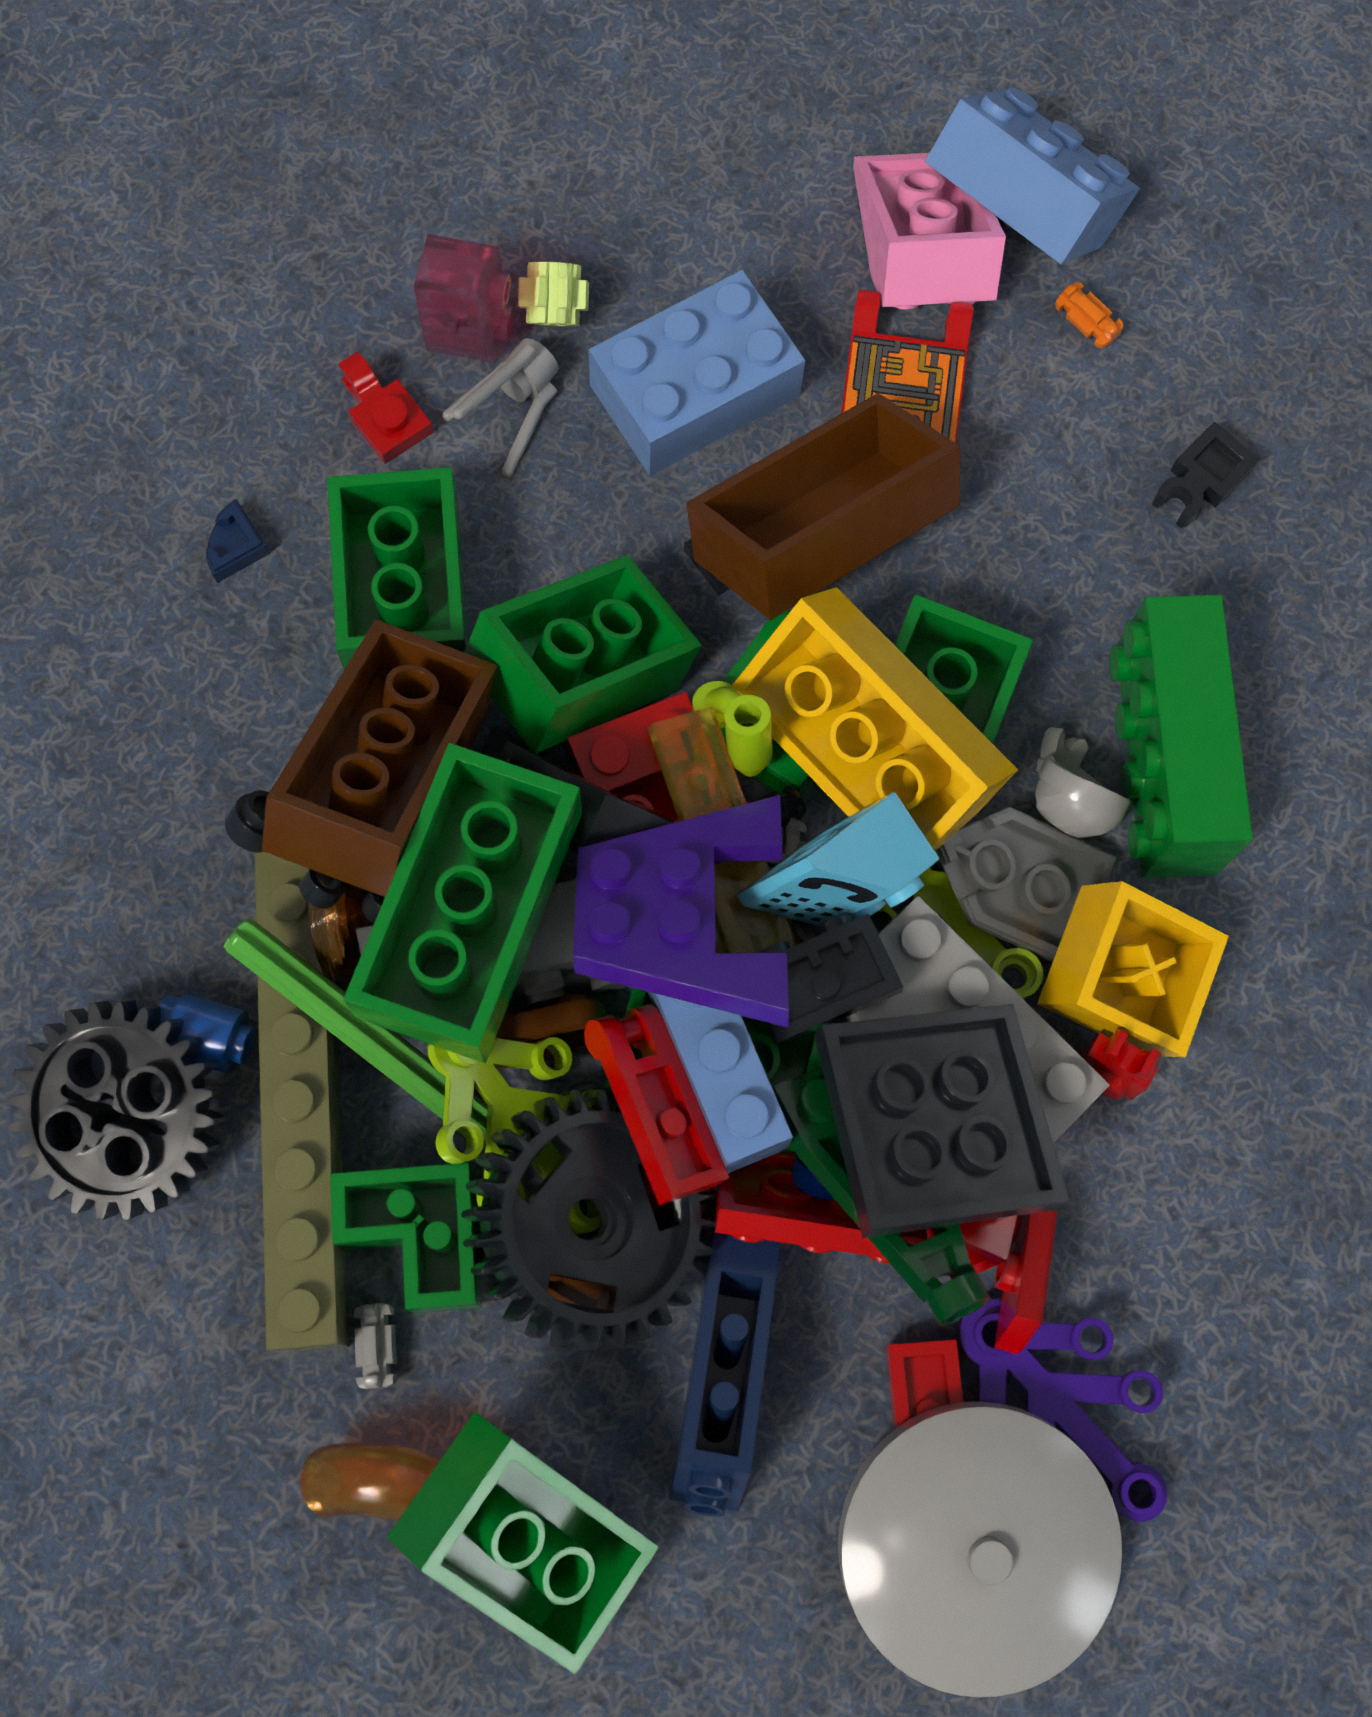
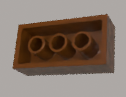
(373, 754)

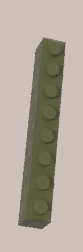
(298, 1139)

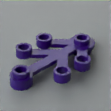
(1054, 1398)

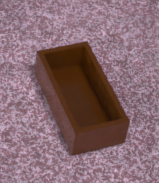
(824, 504)

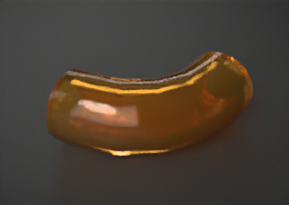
(364, 1479)

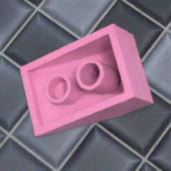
(925, 234)

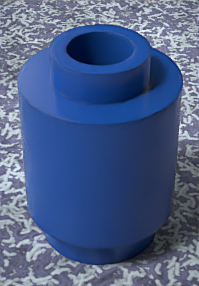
(222, 1027)

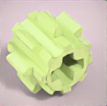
(553, 294)

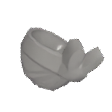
(1069, 795)

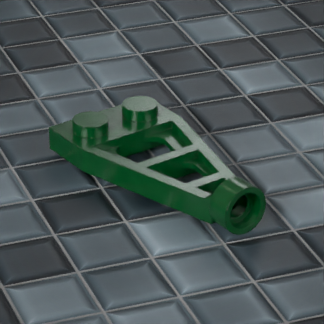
(816, 1142)

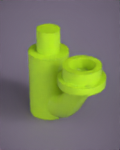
(745, 723)

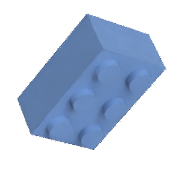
(1033, 173)
(696, 372)

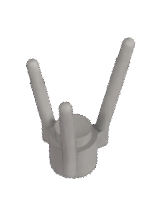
(521, 376)

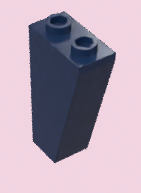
(726, 1376)

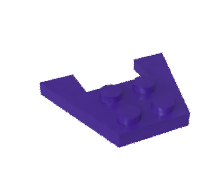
(652, 912)

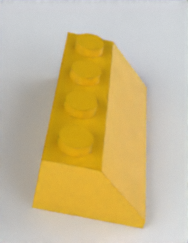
(870, 719)

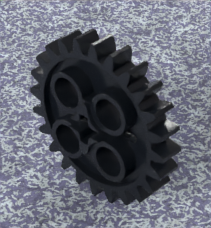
(100, 1165)

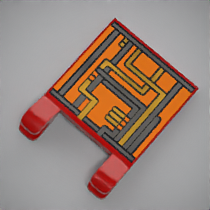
(910, 372)

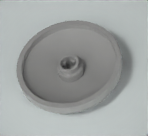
(979, 1549)

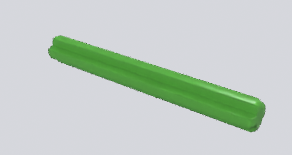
(325, 1004)

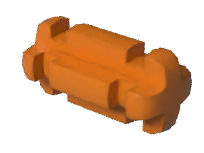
(1089, 315)

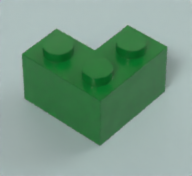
(422, 1214)

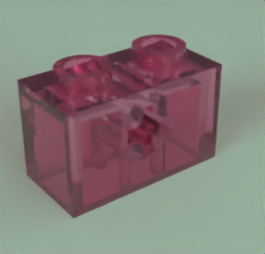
(463, 298)

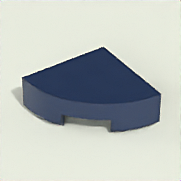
(233, 543)

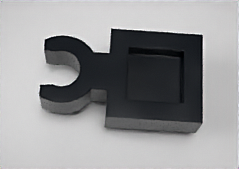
(1206, 471)

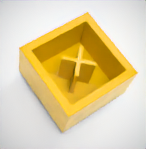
(1133, 968)

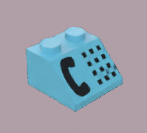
(848, 868)

